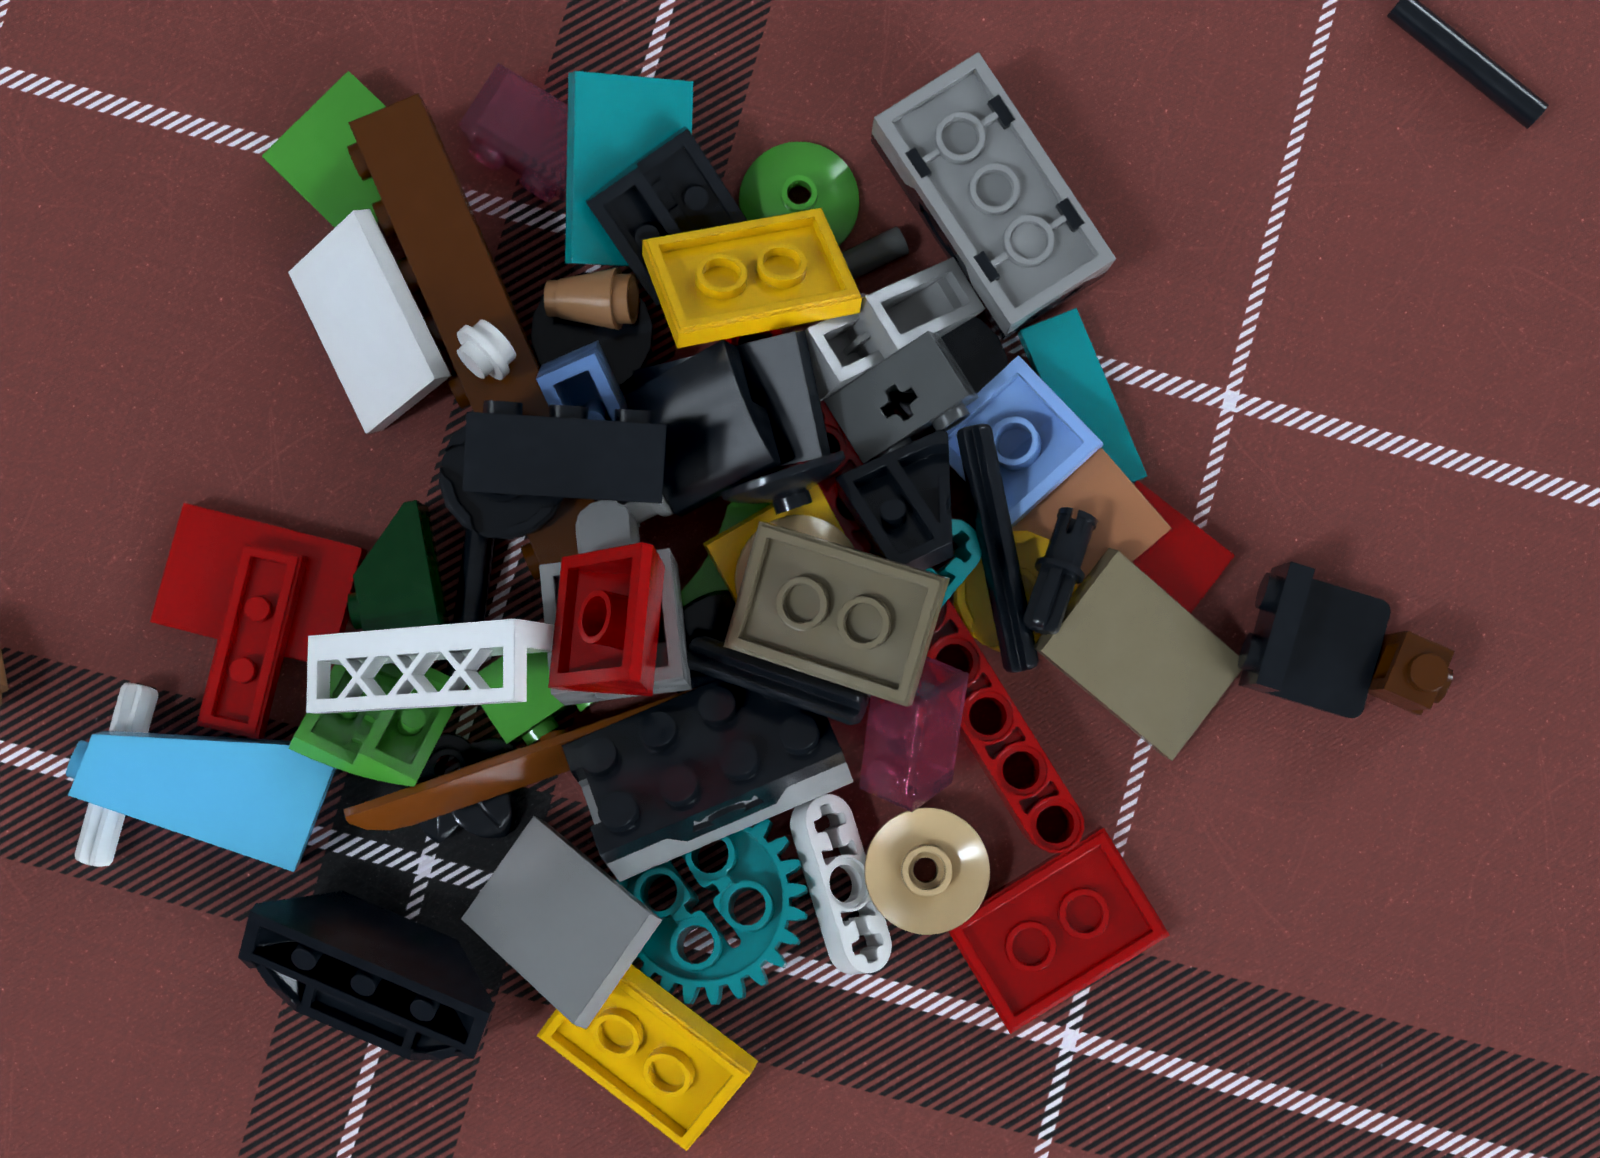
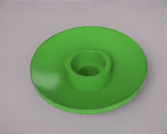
(805, 165)

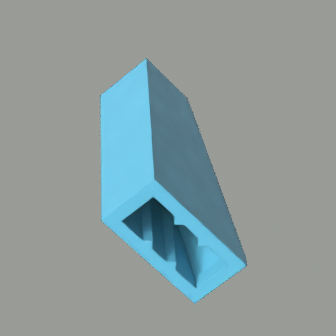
(211, 788)

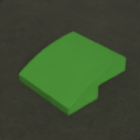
(316, 154)
(374, 744)

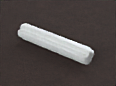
(103, 826)

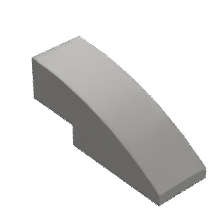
(888, 321)

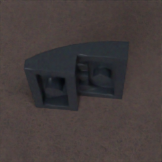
(662, 195)
(711, 427)

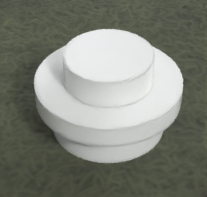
(485, 350)

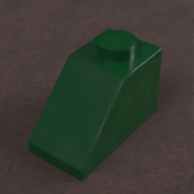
(400, 576)

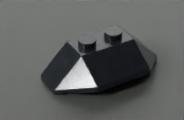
(369, 974)

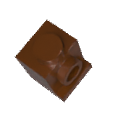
(1411, 672)

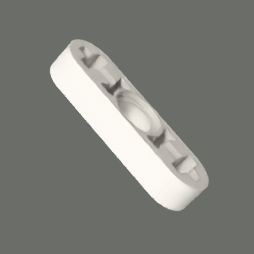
(817, 871)

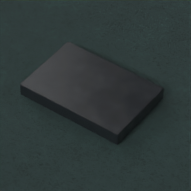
(784, 383)

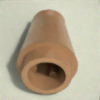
(594, 298)

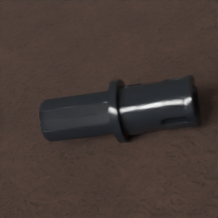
(1059, 571)

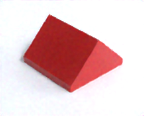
(608, 621)

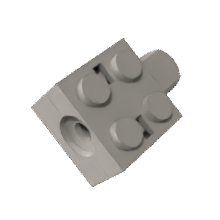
(612, 525)

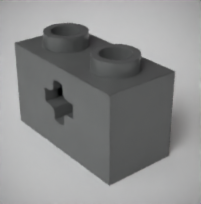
(919, 368)

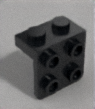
(1313, 642)

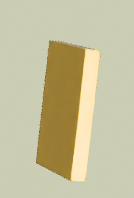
(750, 277)
(655, 1057)

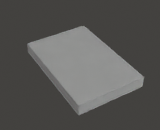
(561, 921)

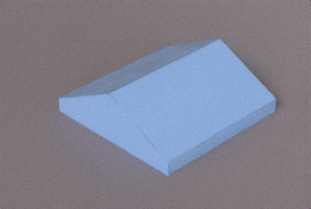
(1033, 434)

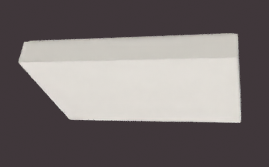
(368, 322)

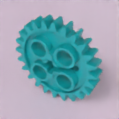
(750, 866)

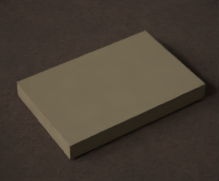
(836, 613)
(1140, 654)

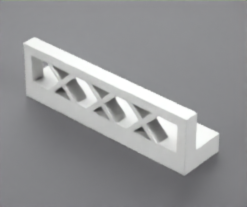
(413, 653)

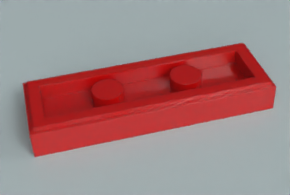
(252, 640)

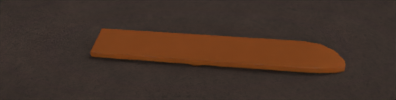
(476, 781)

